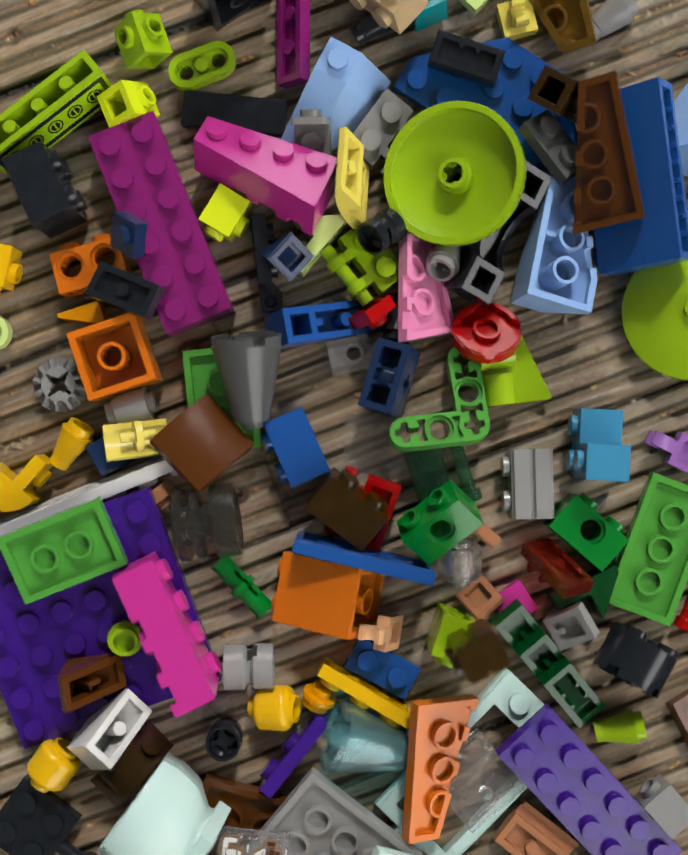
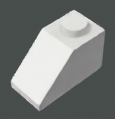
(110, 731)

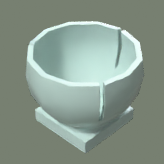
(167, 816)

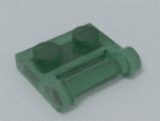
(430, 472)

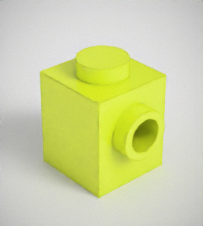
(127, 101)
(226, 215)

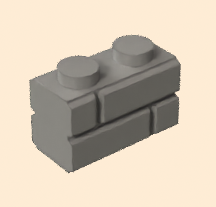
(528, 483)

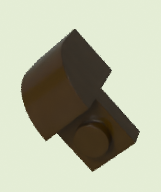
(556, 93)
(134, 764)

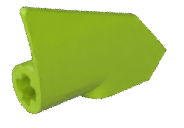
(514, 379)

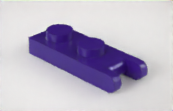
(294, 748)

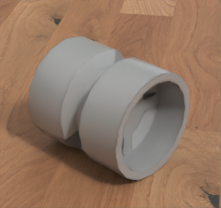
(249, 666)

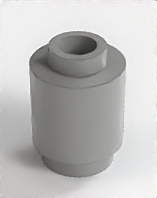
(131, 406)

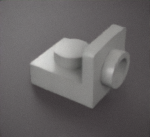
(313, 131)
(570, 626)

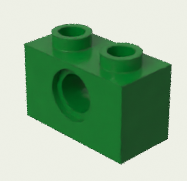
(439, 522)
(601, 545)

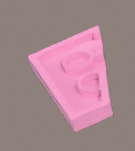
(422, 301)

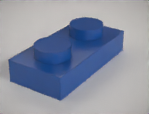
(382, 668)

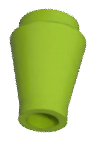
(621, 728)

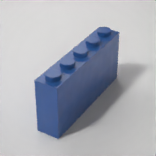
(663, 233)

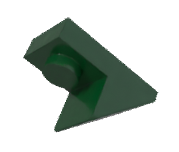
(598, 596)

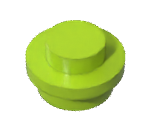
(124, 638)

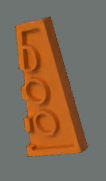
(432, 762)

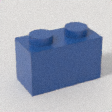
(295, 447)

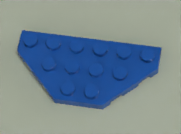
(507, 98)

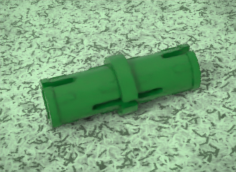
(242, 586)

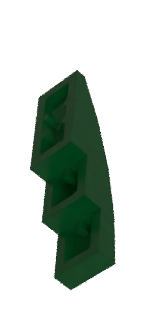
(548, 663)

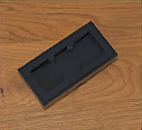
(466, 58)

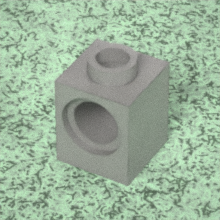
(664, 805)

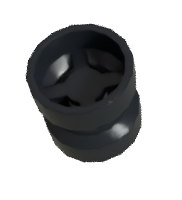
(386, 228)
(221, 745)

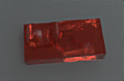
(556, 568)

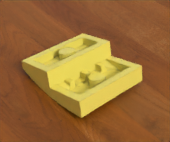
(351, 179)

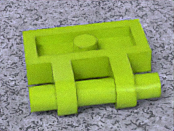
(377, 270)

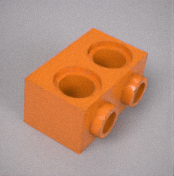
(90, 257)

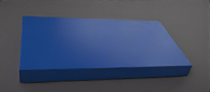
(369, 559)

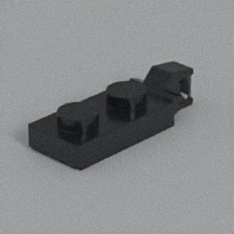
(262, 236)

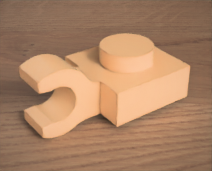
(384, 632)

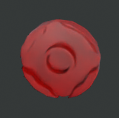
(486, 332)

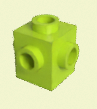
(142, 40)

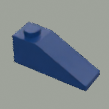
(315, 323)

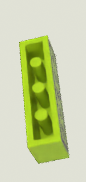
(53, 107)

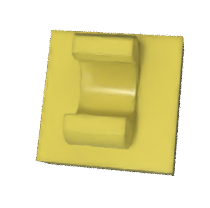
(516, 19)

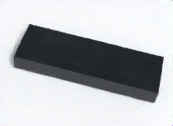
(253, 113)

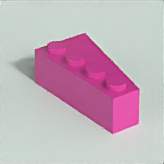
(268, 170)
(169, 632)

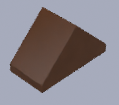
(89, 679)

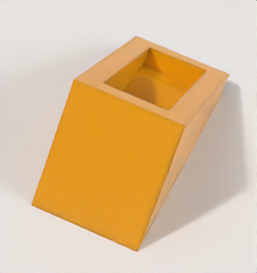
(89, 313)

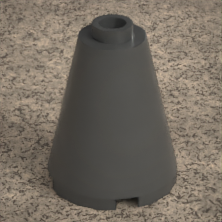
(248, 373)

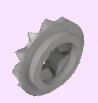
(61, 400)

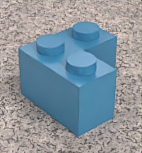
(597, 445)

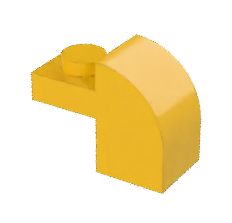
(18, 490)

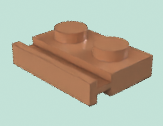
(533, 833)

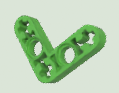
(455, 420)

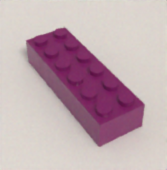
(176, 253)

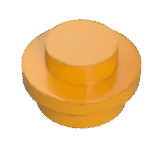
(317, 698)

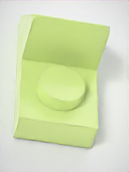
(324, 235)

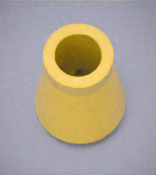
(71, 443)

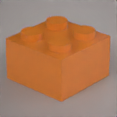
(114, 357)

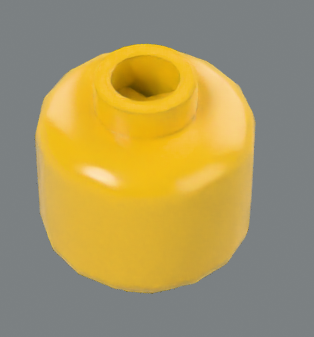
(275, 708)
(52, 765)

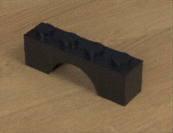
(482, 261)

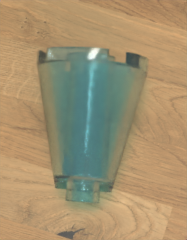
(362, 742)

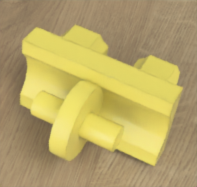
(131, 439)

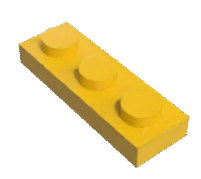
(364, 693)

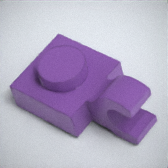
(675, 448)

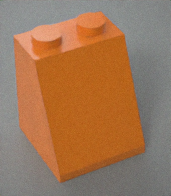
(325, 596)

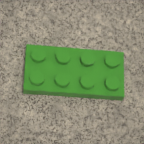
(656, 557)

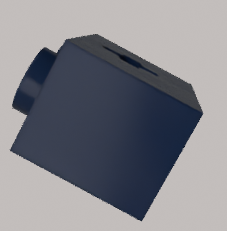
(389, 378)

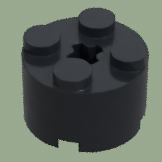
(635, 660)

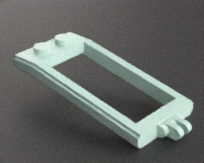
(518, 706)

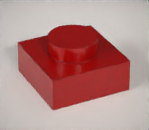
(373, 314)

